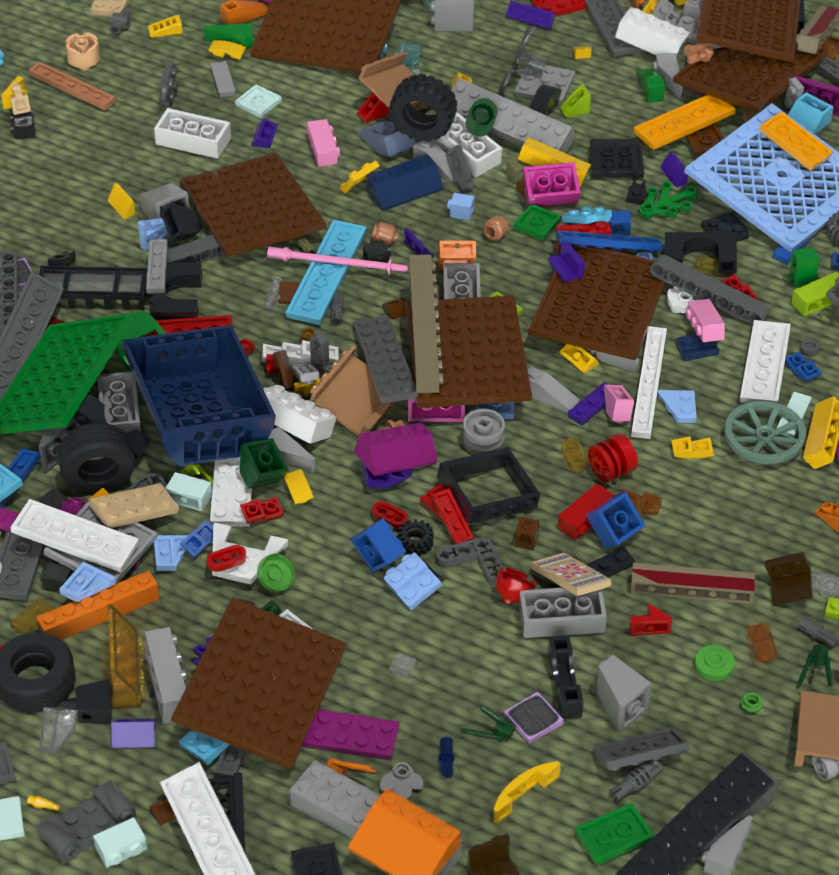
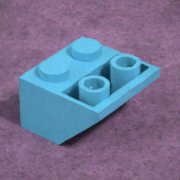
(811, 113)

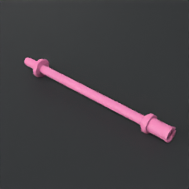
(286, 254)

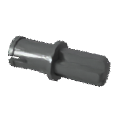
(337, 309)
(818, 632)

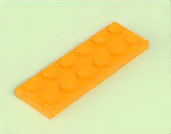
(683, 121)

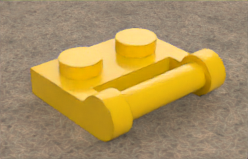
(356, 177)

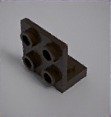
(790, 578)
(491, 858)

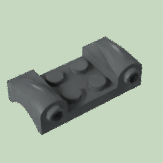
(75, 829)

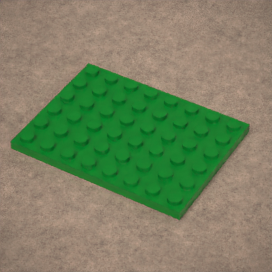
(60, 373)

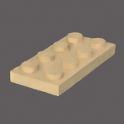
(134, 505)

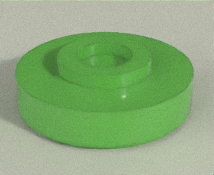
(275, 572)
(714, 663)

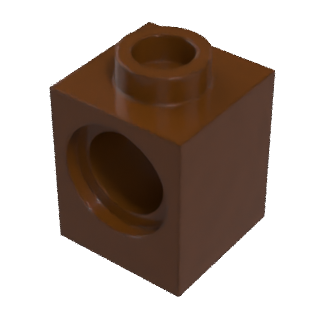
(527, 533)

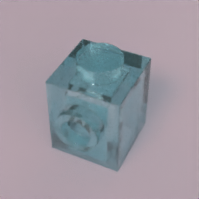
(412, 49)

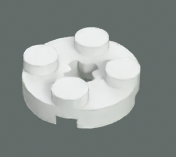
(676, 301)

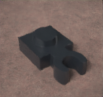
(637, 192)
(61, 259)

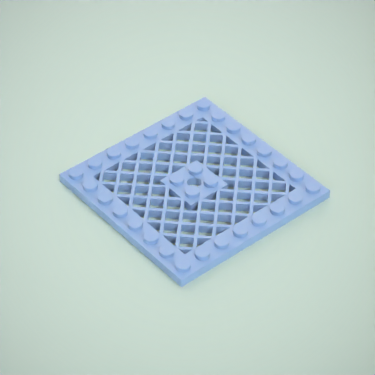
(787, 235)

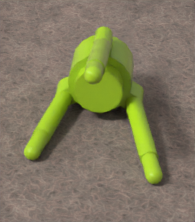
(194, 469)

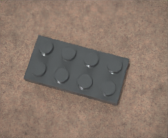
(19, 566)
(641, 748)

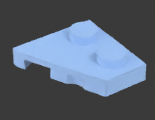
(151, 230)
(680, 404)
(168, 552)
(86, 582)

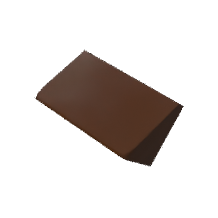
(284, 369)

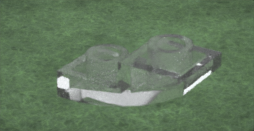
(825, 584)

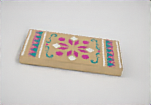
(571, 574)

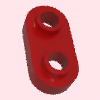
(390, 513)
(226, 558)

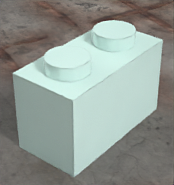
(189, 491)
(120, 842)

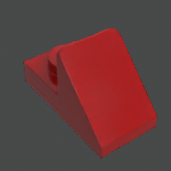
(654, 623)

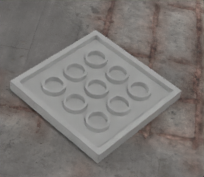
(145, 535)

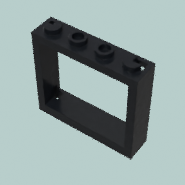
(485, 462)

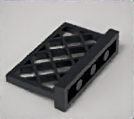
(235, 802)

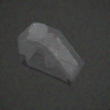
(56, 728)

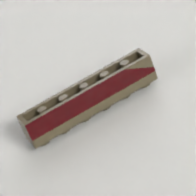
(817, 29)
(693, 583)

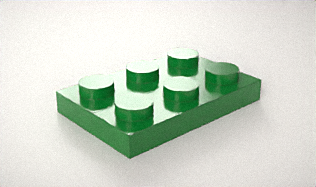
(614, 834)

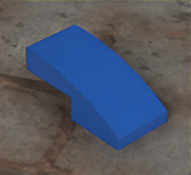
(198, 539)

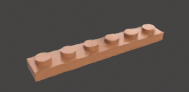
(72, 86)

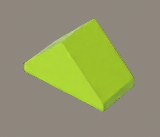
(577, 103)

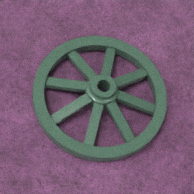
(765, 434)

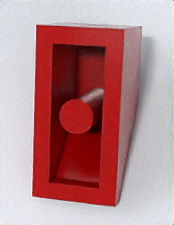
(373, 109)

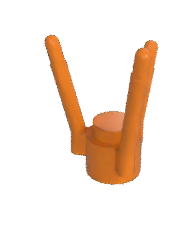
(342, 766)

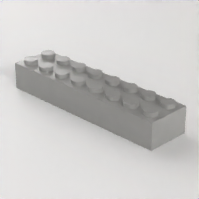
(514, 120)
(339, 802)

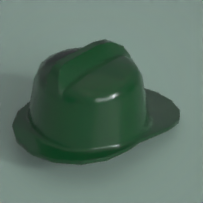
(481, 117)

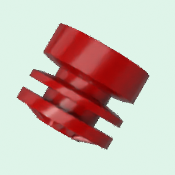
(612, 458)

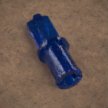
(446, 756)

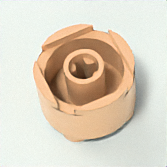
(82, 50)

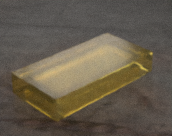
(26, 620)

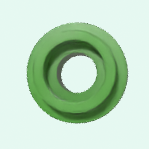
(754, 699)

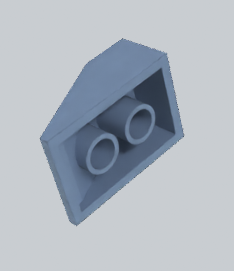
(386, 139)

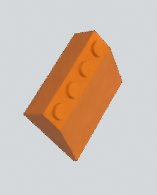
(404, 838)

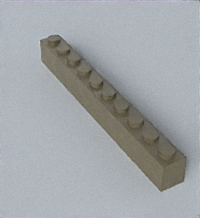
(424, 324)

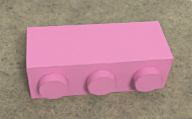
(323, 142)
(705, 320)

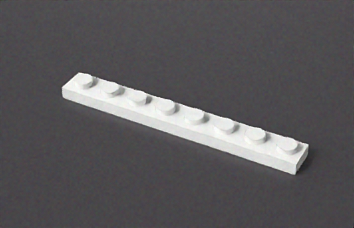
(649, 383)

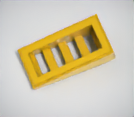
(166, 27)

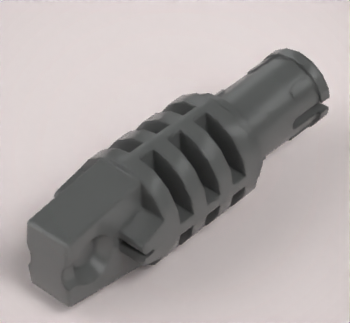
(637, 779)

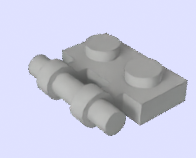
(664, 11)

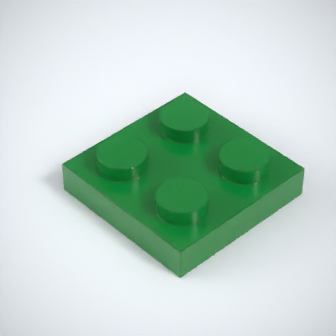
(537, 222)

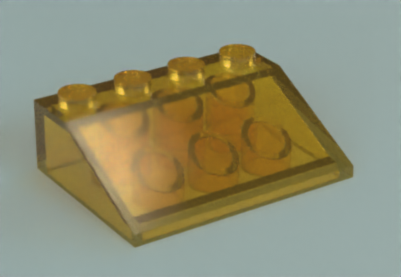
(125, 661)

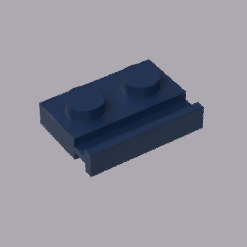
(693, 348)

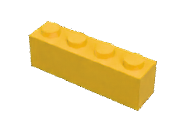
(540, 154)
(823, 433)

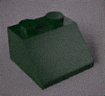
(261, 463)

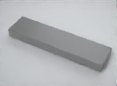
(157, 266)

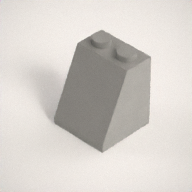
(453, 15)
(158, 199)
(622, 692)

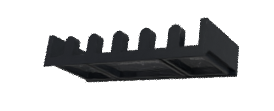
(99, 283)

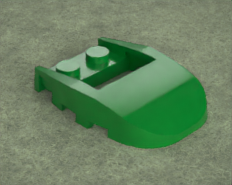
(141, 326)

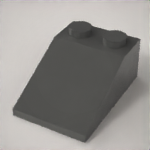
(50, 443)

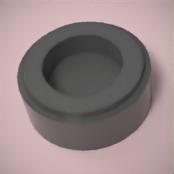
(809, 347)

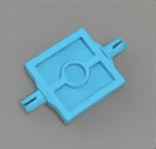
(587, 215)

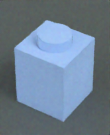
(461, 206)

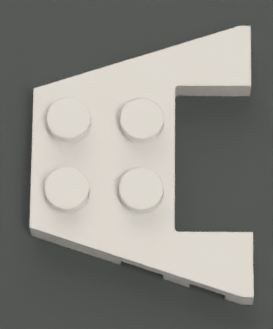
(247, 571)

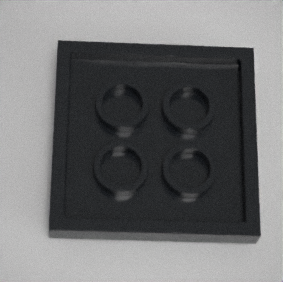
(616, 158)

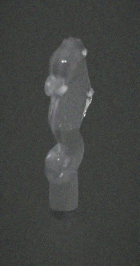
(272, 295)

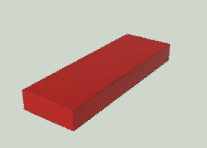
(452, 516)

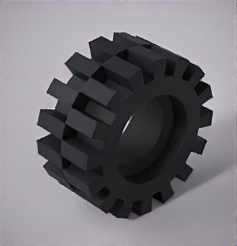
(419, 529)

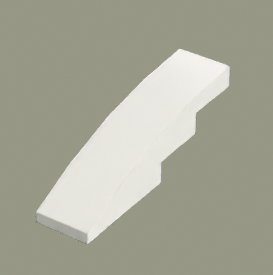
(297, 353)

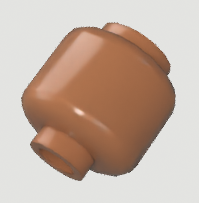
(496, 228)
(384, 232)

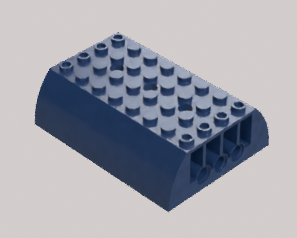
(218, 385)

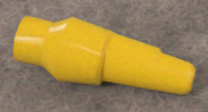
(40, 802)

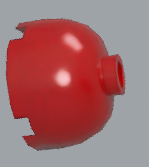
(511, 582)

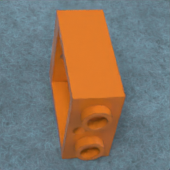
(450, 254)

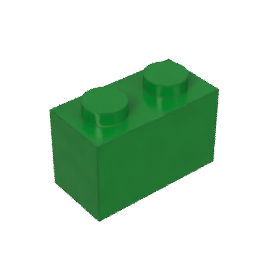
(803, 267)

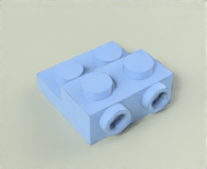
(412, 580)

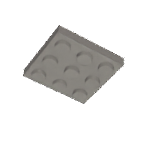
(550, 76)

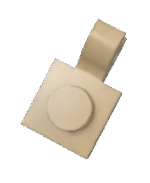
(19, 101)

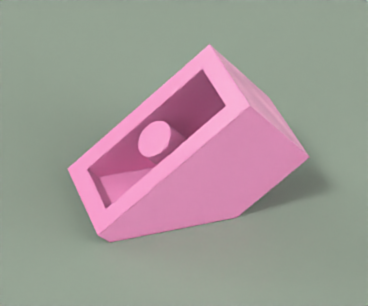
(618, 403)

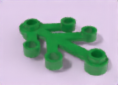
(649, 208)

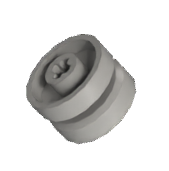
(483, 431)

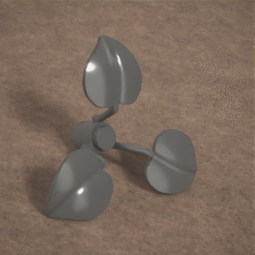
(533, 63)

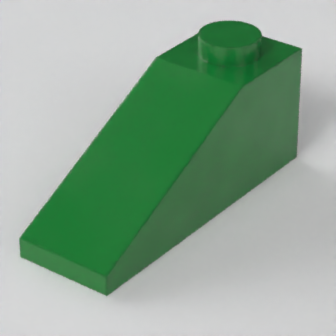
(235, 33)
(652, 85)

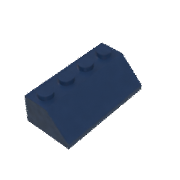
(404, 182)

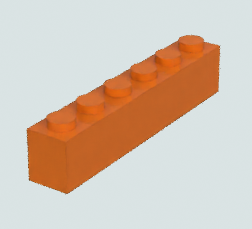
(93, 610)

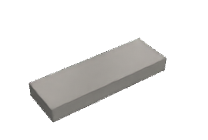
(223, 79)

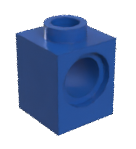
(620, 223)

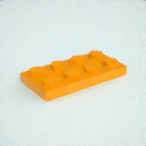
(796, 140)

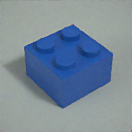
(615, 520)
(378, 545)

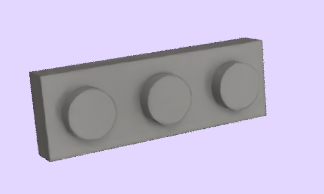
(305, 372)

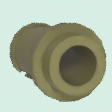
(306, 246)

